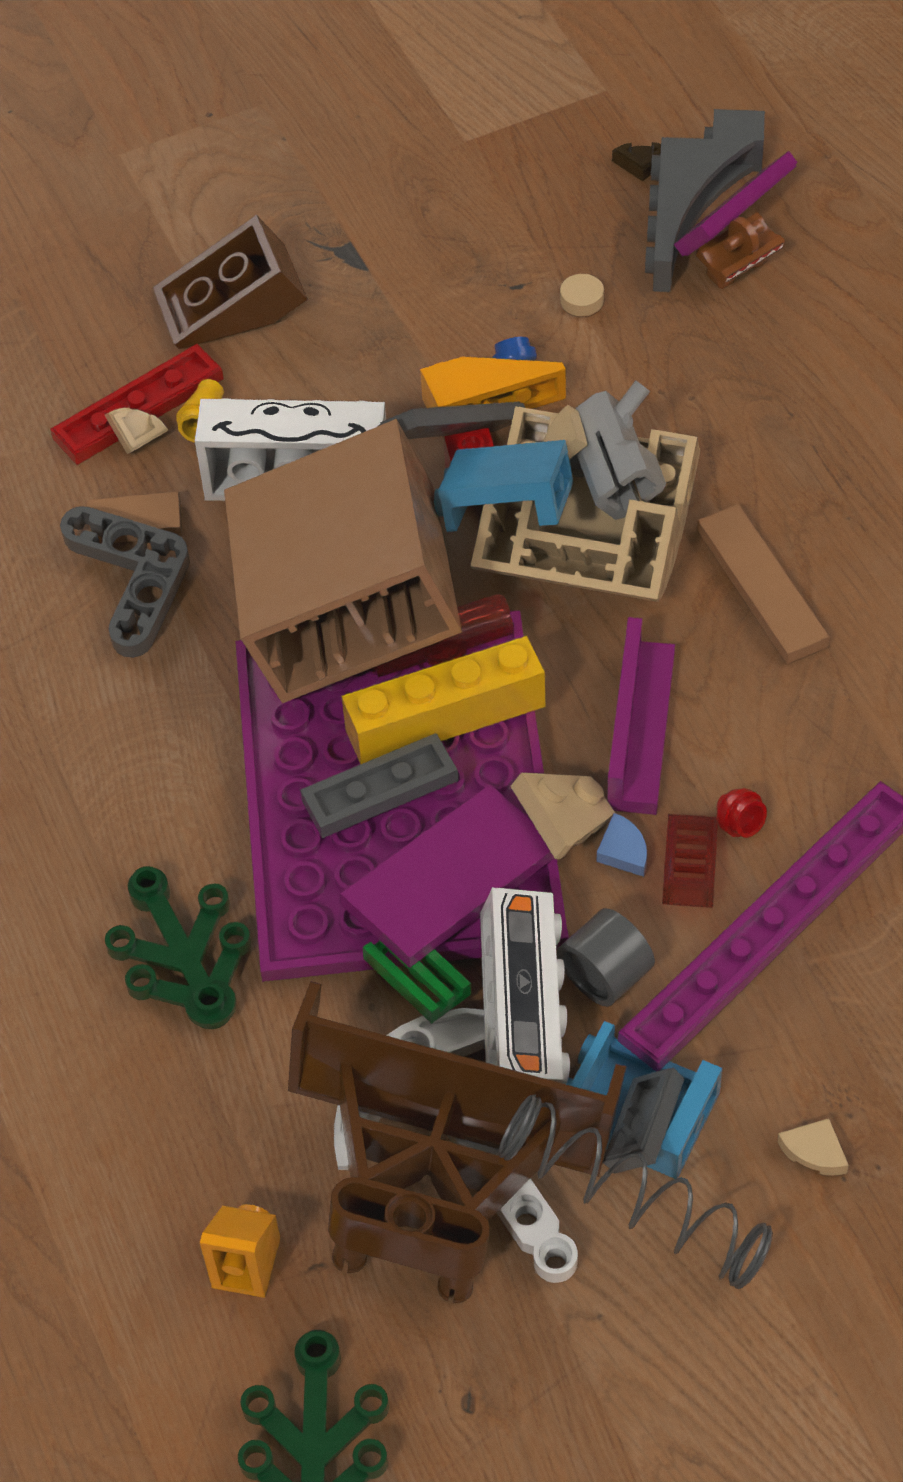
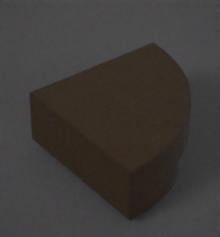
(636, 159)

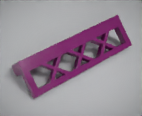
(640, 723)

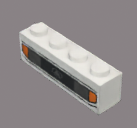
(523, 984)

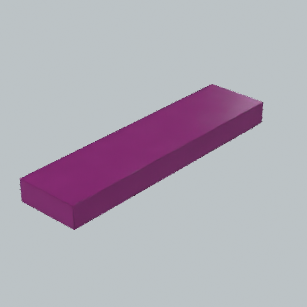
(736, 204)

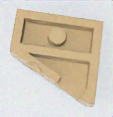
(563, 808)

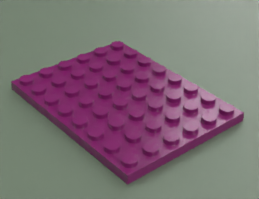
(302, 874)

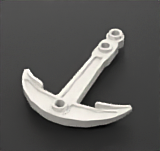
(462, 1034)

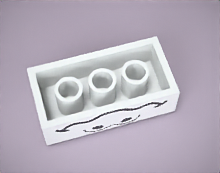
(255, 436)

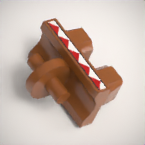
(738, 249)

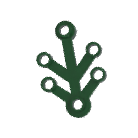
(182, 953)
(314, 1446)

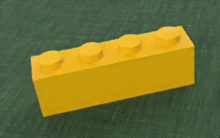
(445, 699)

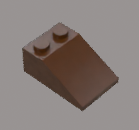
(231, 287)

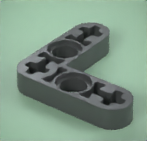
(145, 564)

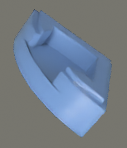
(623, 847)

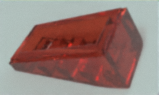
(690, 890)

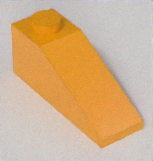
(492, 381)

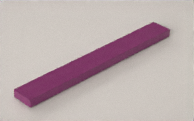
(764, 929)

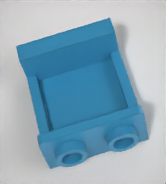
(506, 475)
(694, 1104)

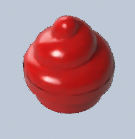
(741, 813)

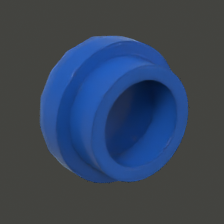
(516, 349)

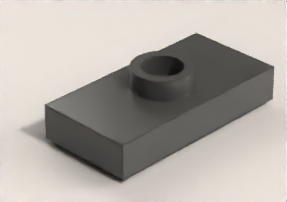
(644, 1119)

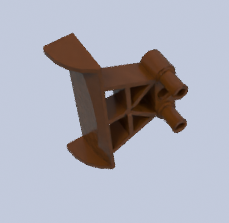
(449, 1098)

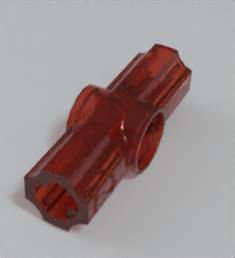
(480, 623)

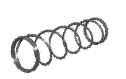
(527, 1116)

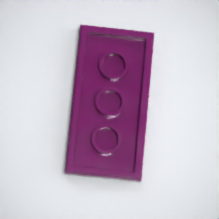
(446, 875)

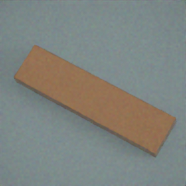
(763, 584)

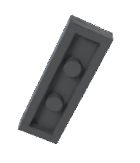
(379, 785)

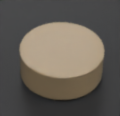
(582, 295)

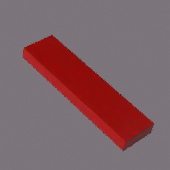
(153, 393)

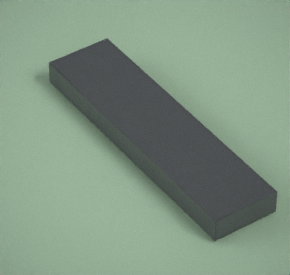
(455, 419)

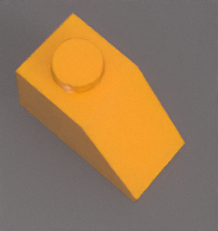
(241, 1249)

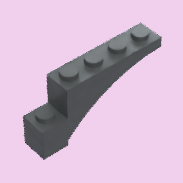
(693, 177)

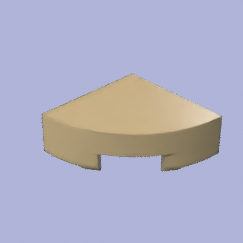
(134, 427)
(568, 427)
(815, 1148)

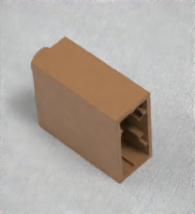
(339, 562)

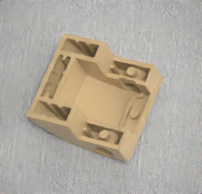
(588, 545)

